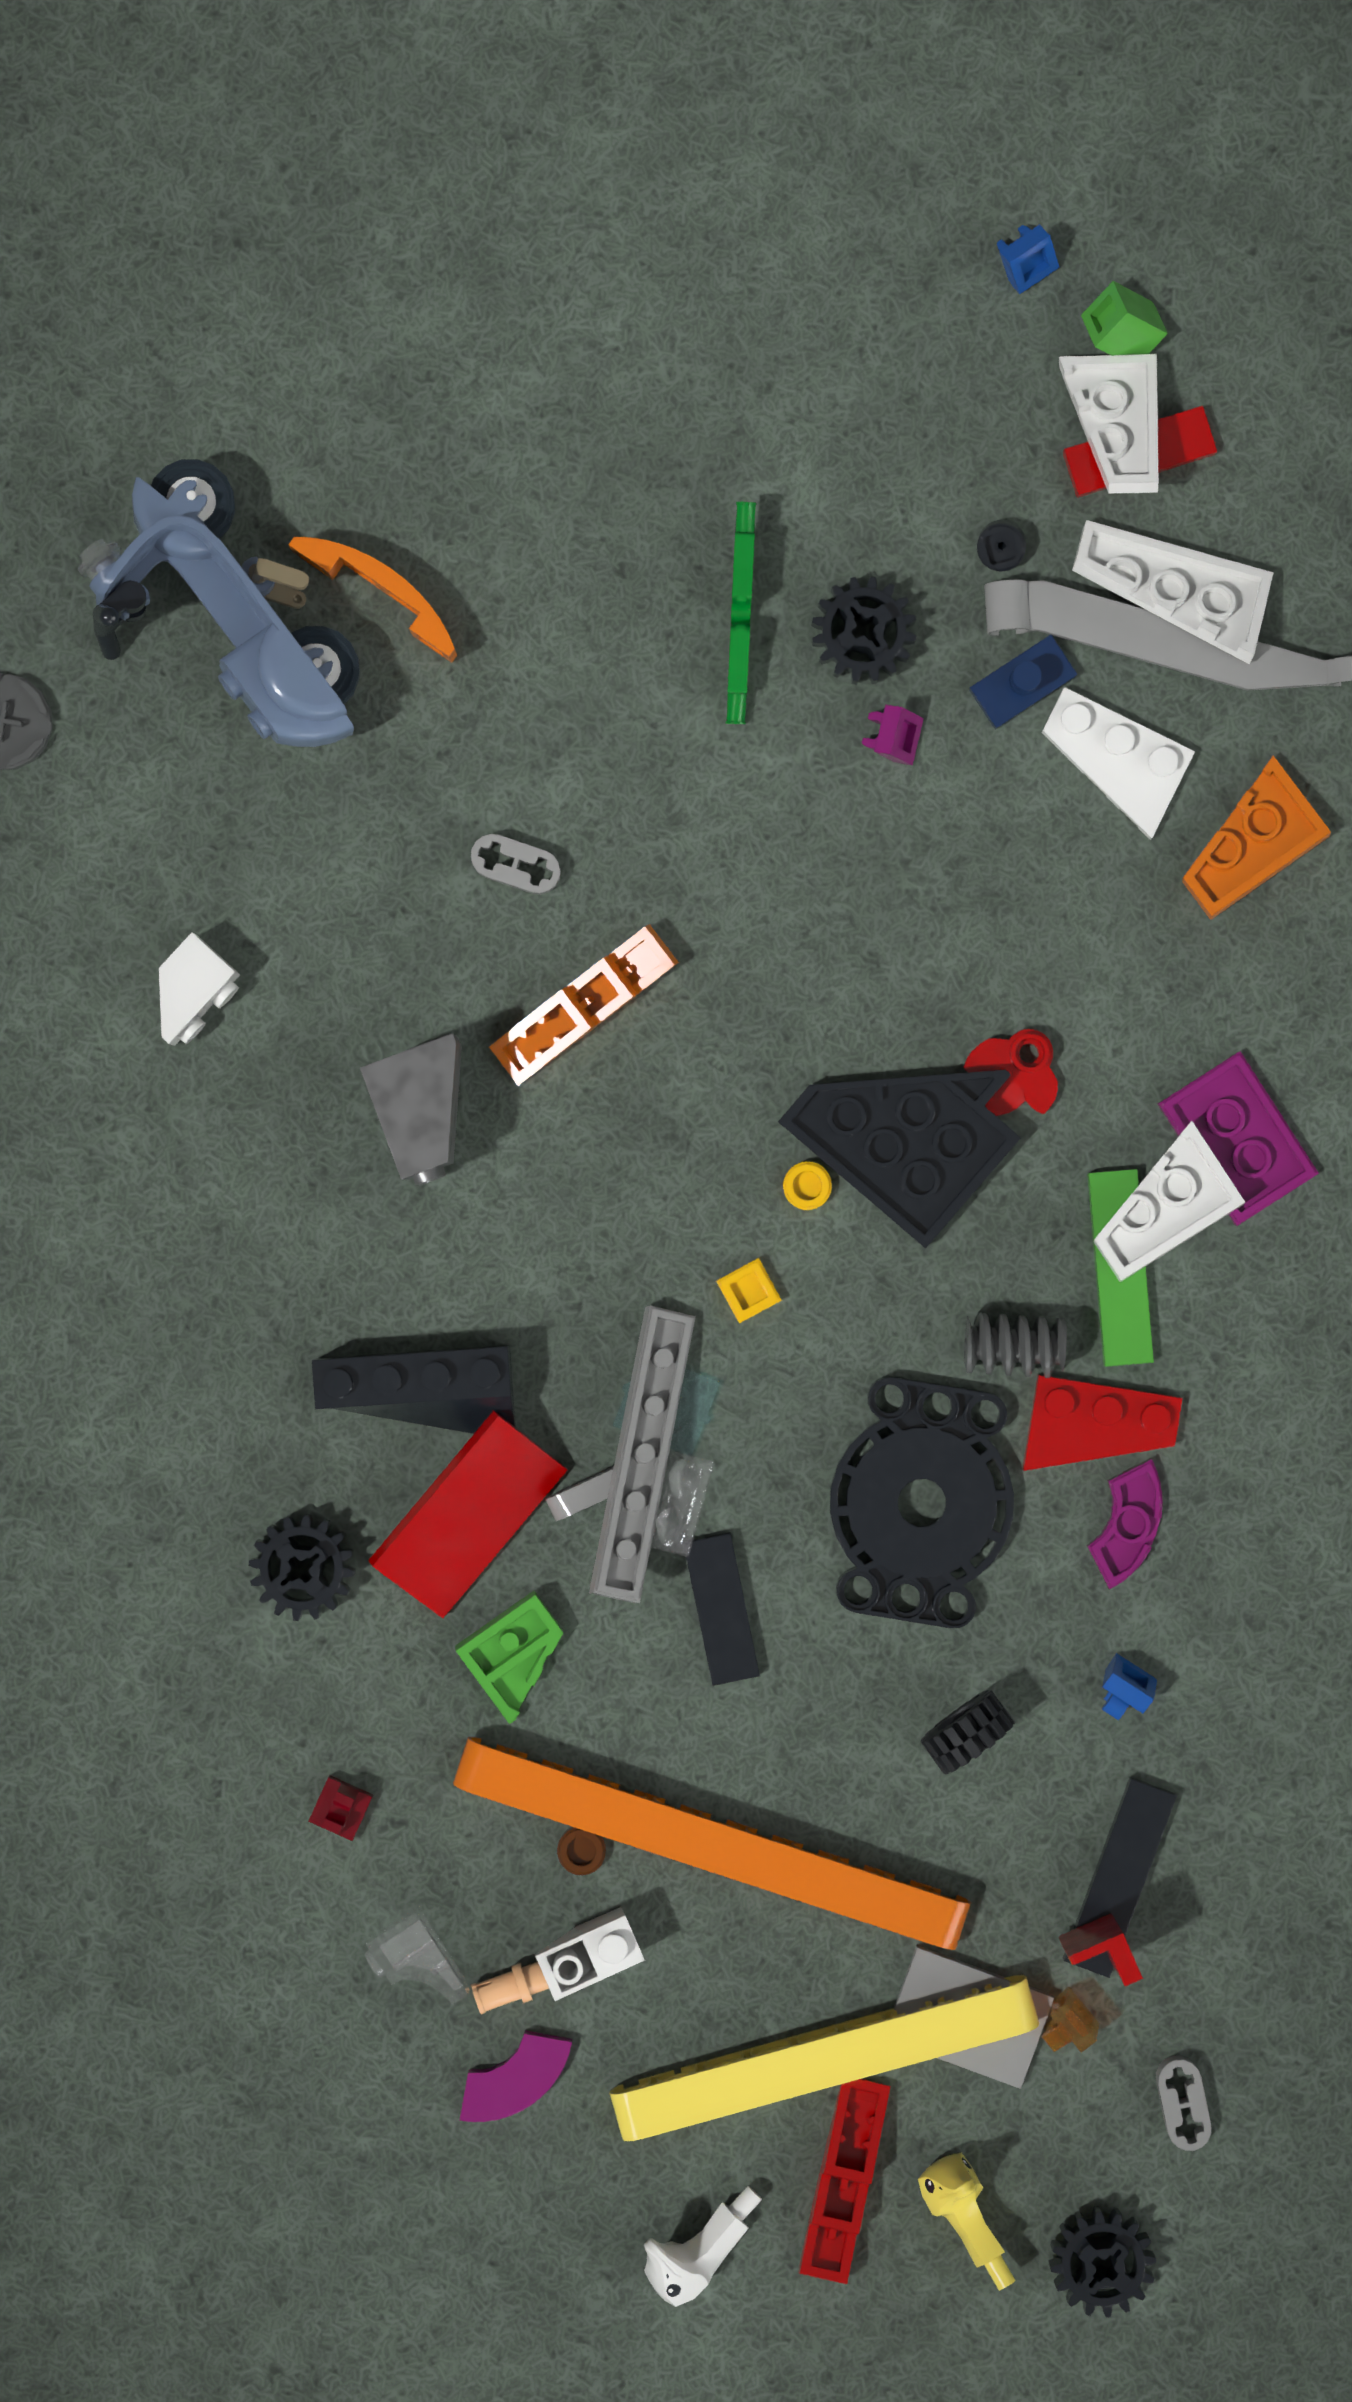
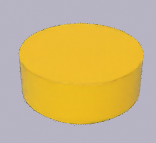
(807, 1185)

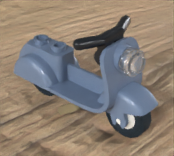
(285, 678)

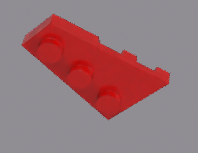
(1096, 1421)

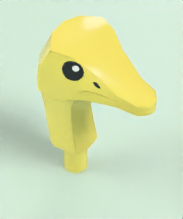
(952, 2191)

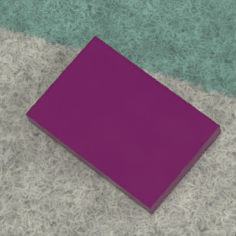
(1242, 1133)

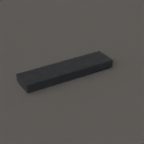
(1125, 1861)

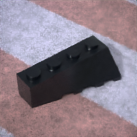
(427, 1388)

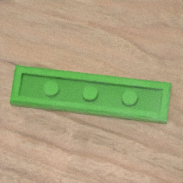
(1122, 1304)

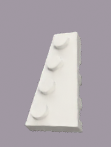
(1186, 587)

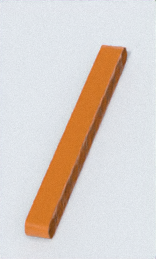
(710, 1845)

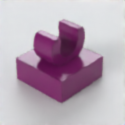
(897, 734)

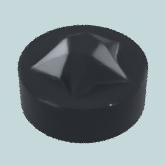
(1001, 545)

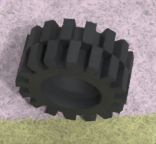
(967, 1732)

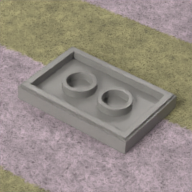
(938, 1976)

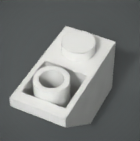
(189, 985)
(589, 1954)

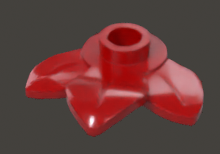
(1028, 1081)

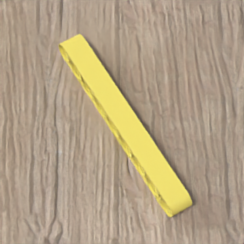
(821, 2059)

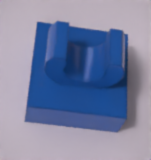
(1028, 257)
(1127, 1687)

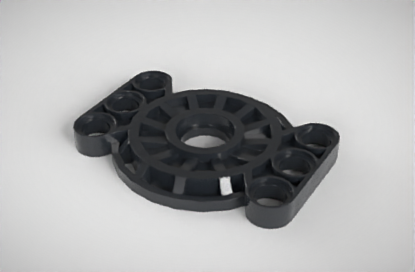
(910, 1552)

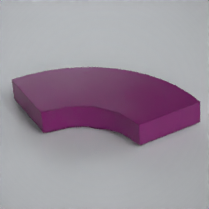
(1131, 1525)
(517, 2081)

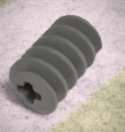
(1015, 1344)

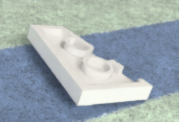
(1119, 416)
(1121, 757)
(1169, 1206)

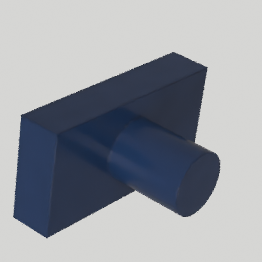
(1023, 682)

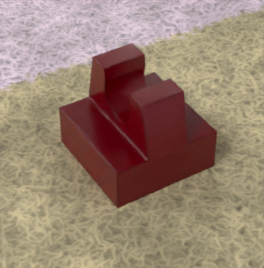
(340, 1808)

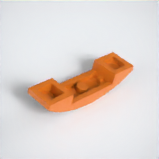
(331, 556)

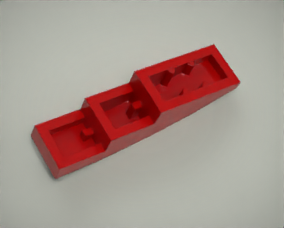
(844, 2180)

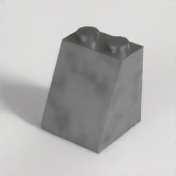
(418, 1106)

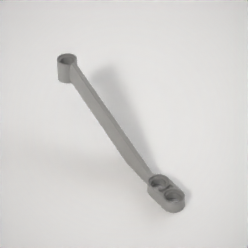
(1148, 637)

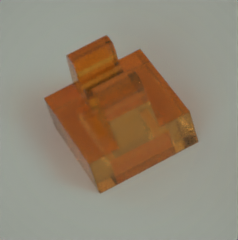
(1070, 2023)

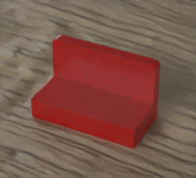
(1100, 1937)

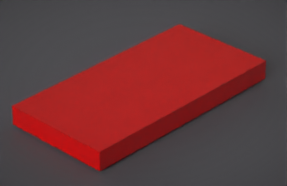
(467, 1515)

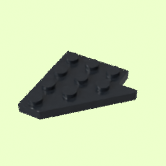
(907, 1141)

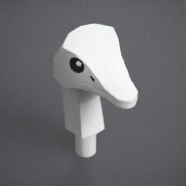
(686, 2269)

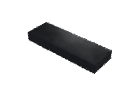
(722, 1610)

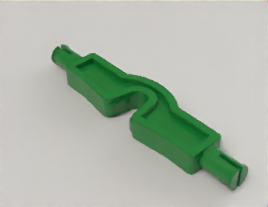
(741, 612)

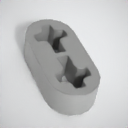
(520, 853)
(580, 1495)
(1172, 2105)

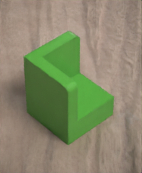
(1123, 322)

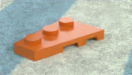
(1257, 841)

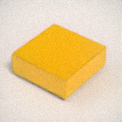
(748, 1290)

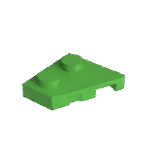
(511, 1652)

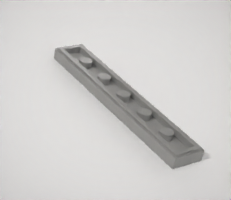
(642, 1454)

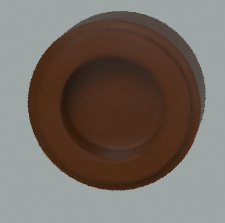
(581, 1851)

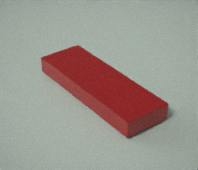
(1181, 440)

